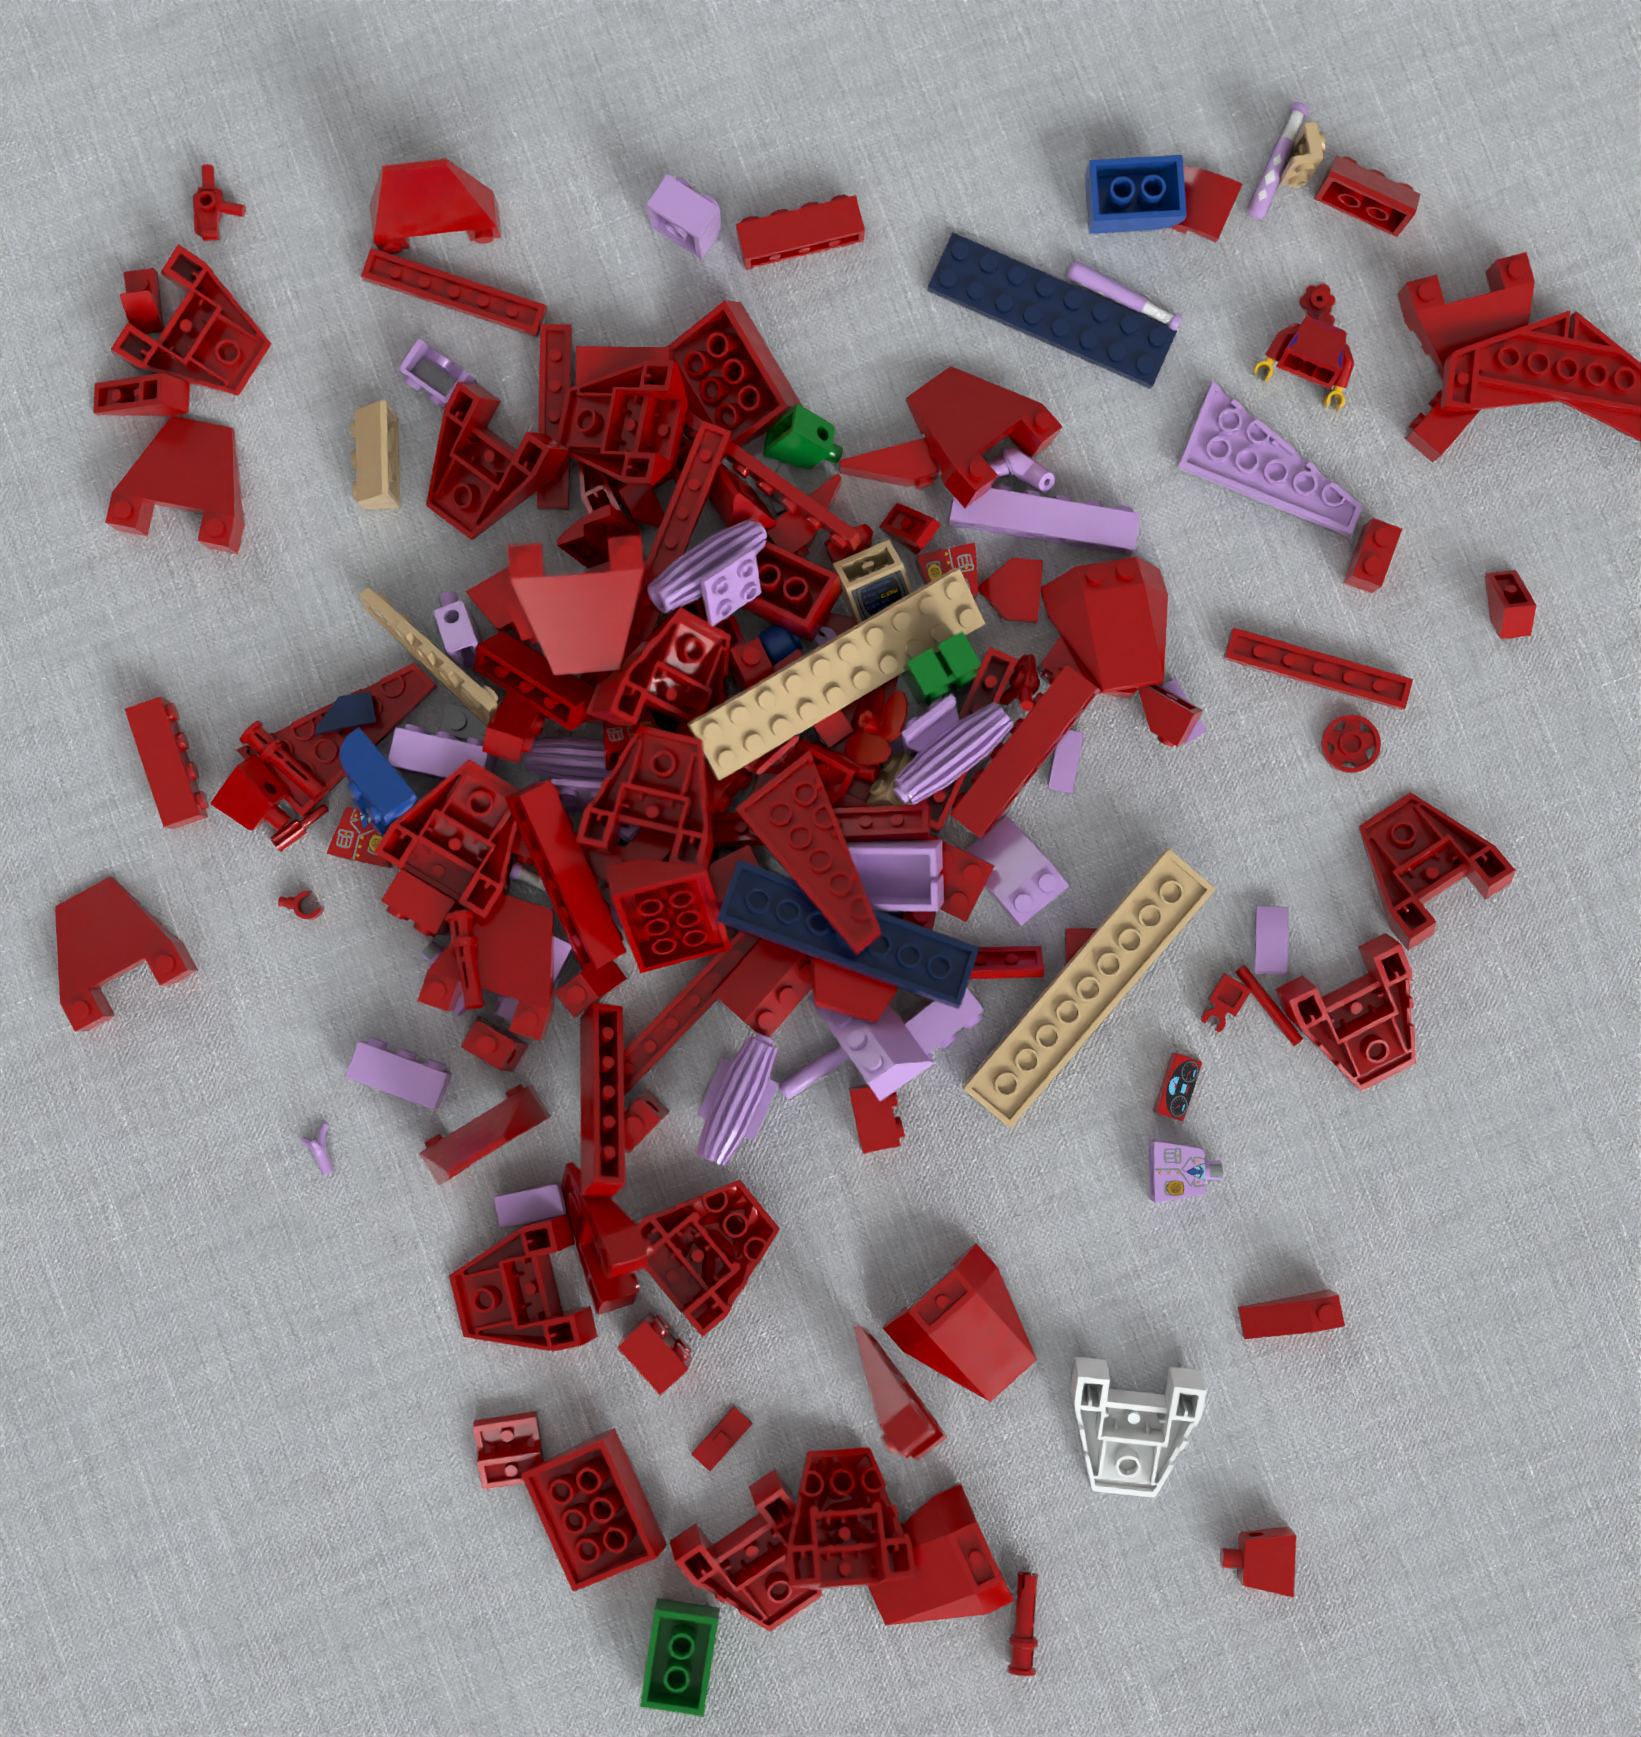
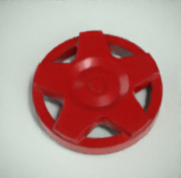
(1350, 744)

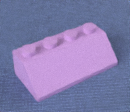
(880, 1050)

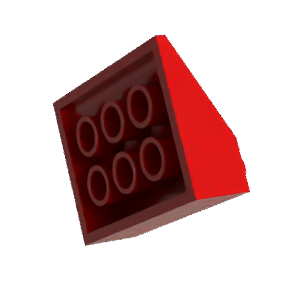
(732, 374)
(666, 912)
(594, 1510)

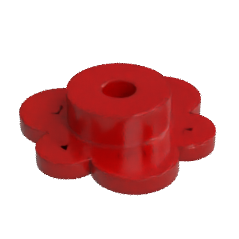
(1310, 302)

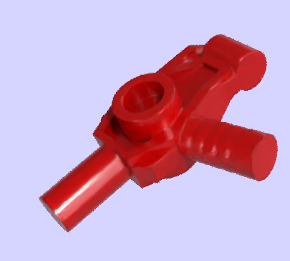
(209, 206)
(1023, 683)

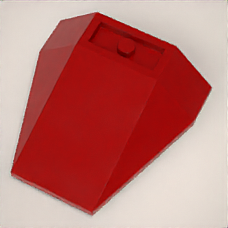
(967, 1328)
(951, 1566)

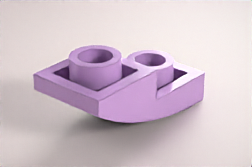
(1271, 940)
(530, 1204)

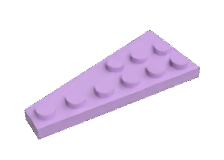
(1256, 462)

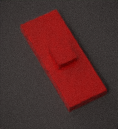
(721, 1438)

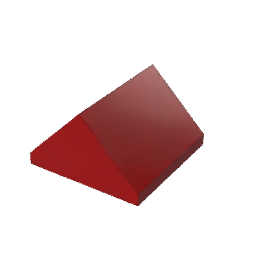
(737, 500)

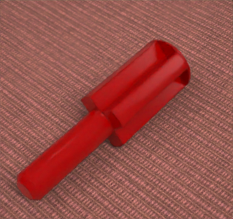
(296, 829)

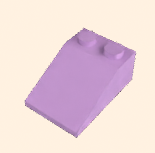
(1022, 876)

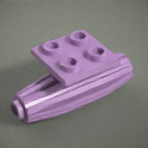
(718, 569)
(946, 746)
(574, 764)
(737, 1099)

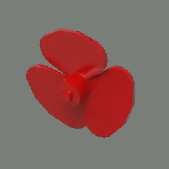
(875, 728)

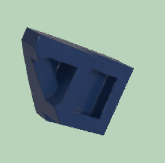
(348, 712)

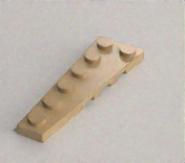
(478, 700)

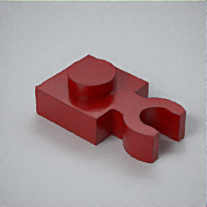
(1228, 997)

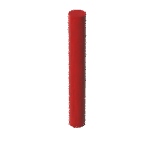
(1269, 1005)

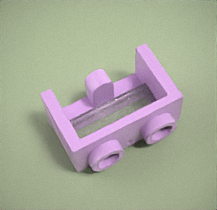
(433, 372)

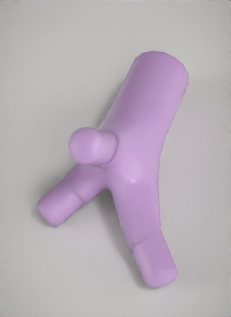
(319, 1150)

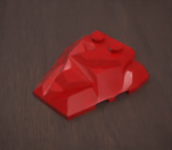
(708, 1251)
(845, 1525)

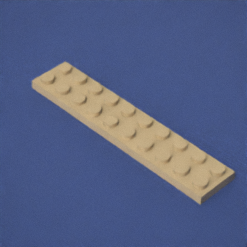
(834, 674)
(1088, 987)

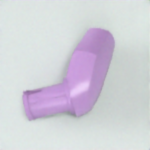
(1023, 468)

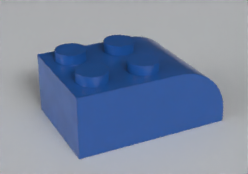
(1135, 194)
(374, 782)

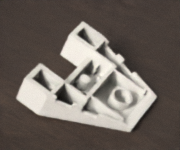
(1133, 1434)

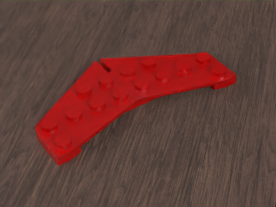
(1548, 366)

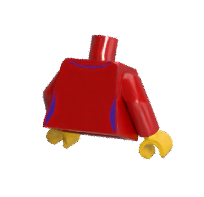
(1314, 352)

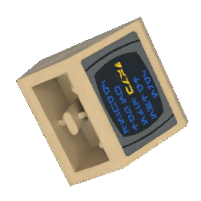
(872, 580)

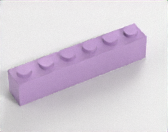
(1050, 520)

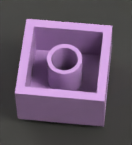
(684, 215)

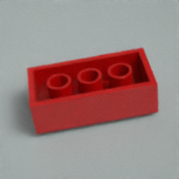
(793, 592)

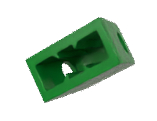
(802, 439)

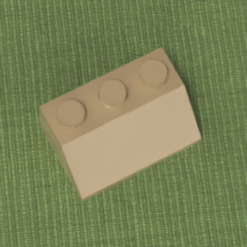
(376, 456)

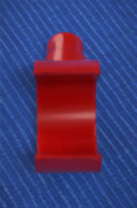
(295, 904)

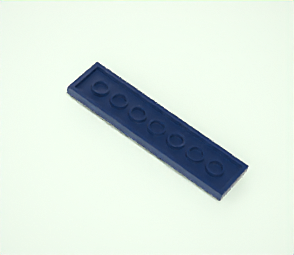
(1051, 310)
(901, 956)

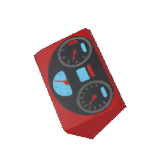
(1177, 1086)

